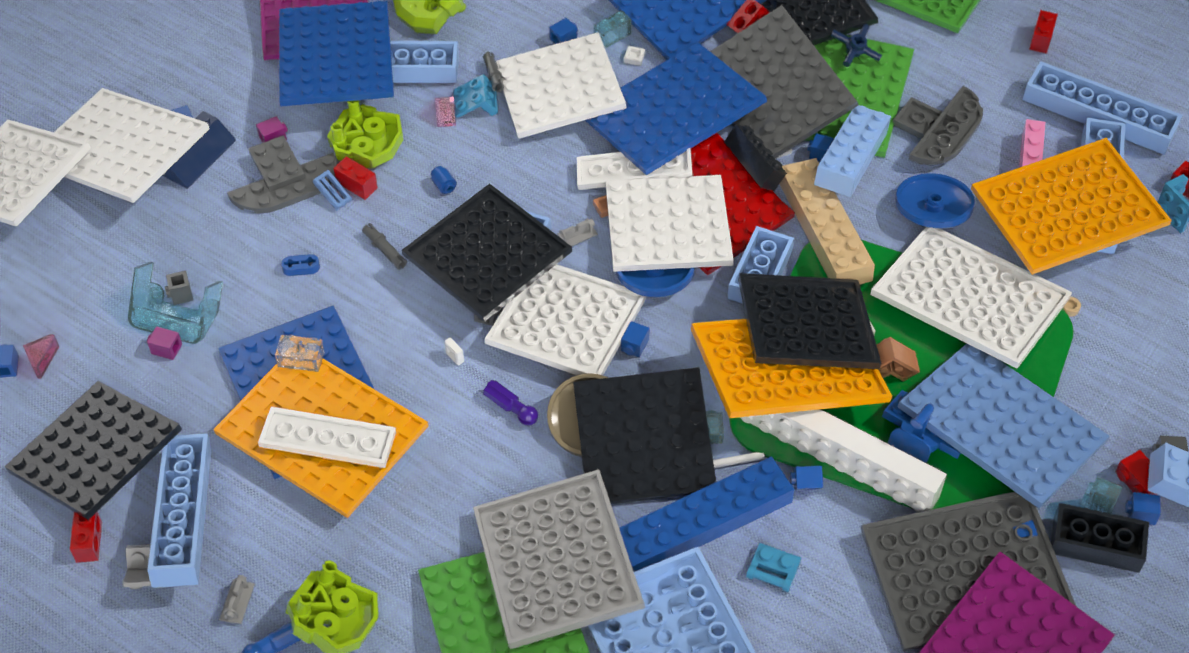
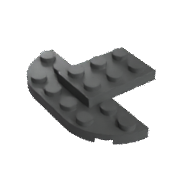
(940, 132)
(283, 178)

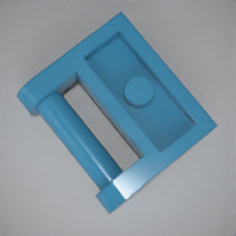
(775, 562)

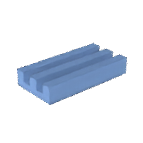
(342, 202)

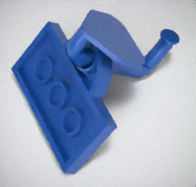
(913, 435)

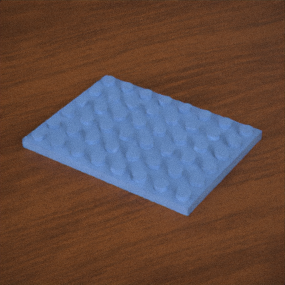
(1005, 424)

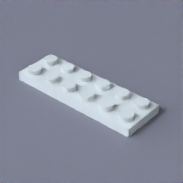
(596, 169)
(327, 437)

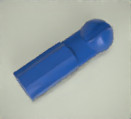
(274, 641)

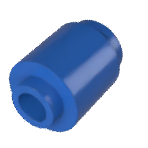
(443, 180)

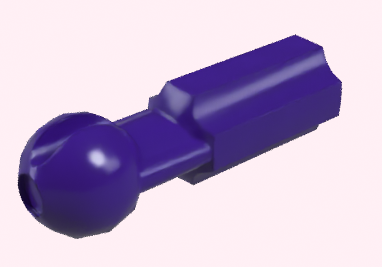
(510, 402)

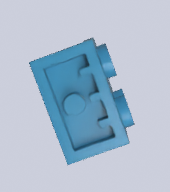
(473, 95)
(1174, 203)

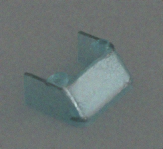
(150, 310)

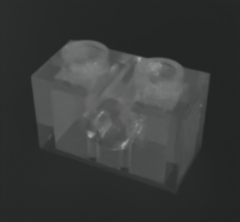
(299, 353)

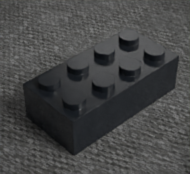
(1100, 537)

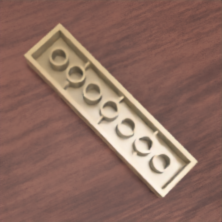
(826, 224)

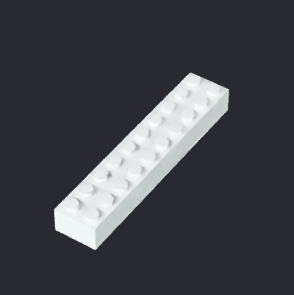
(857, 454)

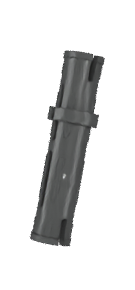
(494, 74)
(379, 241)

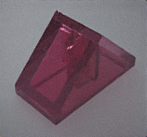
(445, 111)
(41, 353)

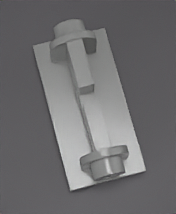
(579, 233)
(237, 600)

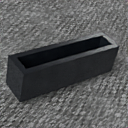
(755, 157)

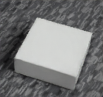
(634, 56)
(454, 351)

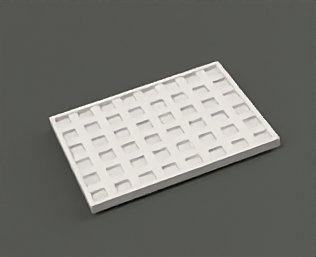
(128, 143)

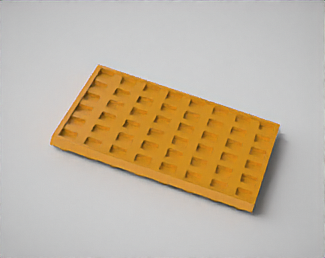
(326, 393)

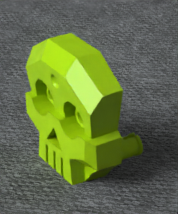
(423, 17)
(365, 135)
(320, 603)

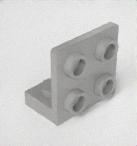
(137, 566)

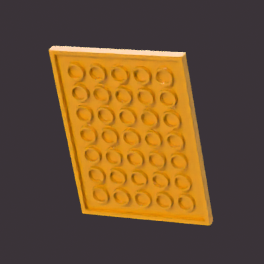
(1070, 205)
(778, 388)

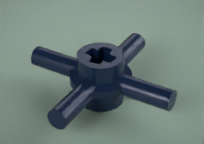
(856, 45)

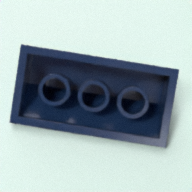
(202, 153)

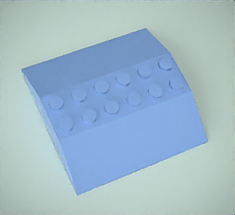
(680, 615)

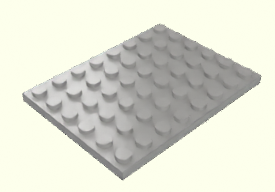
(557, 559)

